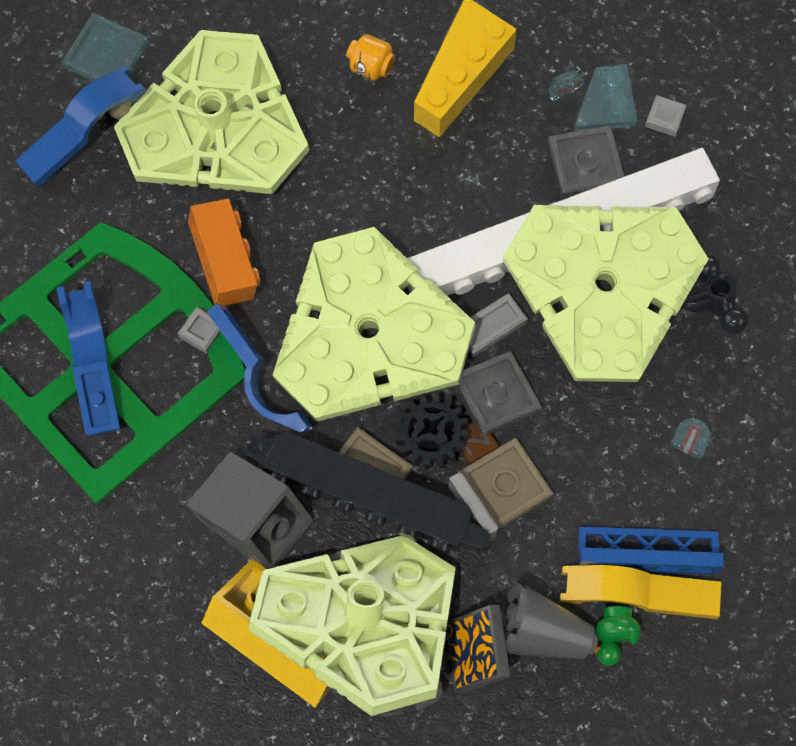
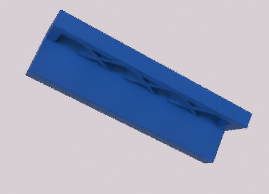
(649, 559)

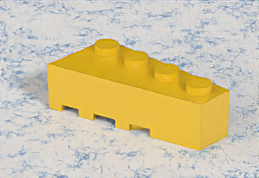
(465, 62)

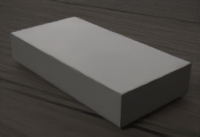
(495, 323)
(465, 494)

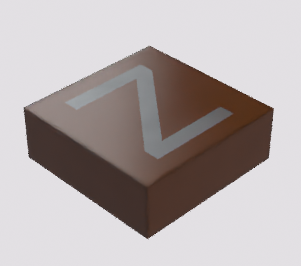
(477, 446)

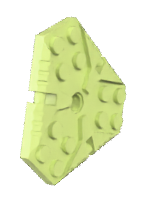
(172, 135)
(644, 259)
(360, 286)
(373, 623)

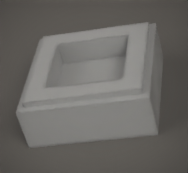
(665, 115)
(200, 330)

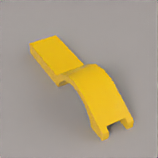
(642, 590)

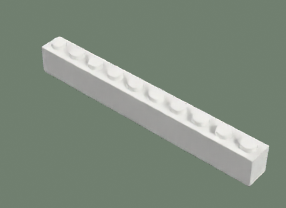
(479, 256)

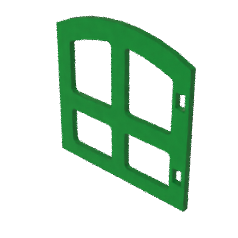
(151, 431)

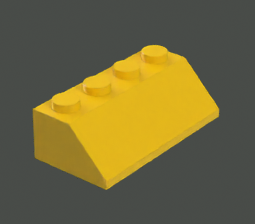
(230, 618)

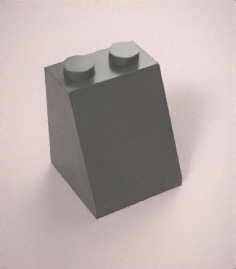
(250, 510)

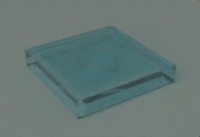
(103, 48)

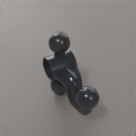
(733, 319)

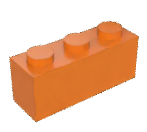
(223, 252)

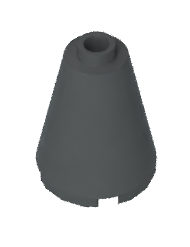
(543, 628)

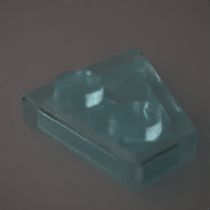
(608, 100)

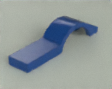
(73, 129)
(89, 361)
(253, 362)

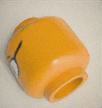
(371, 57)

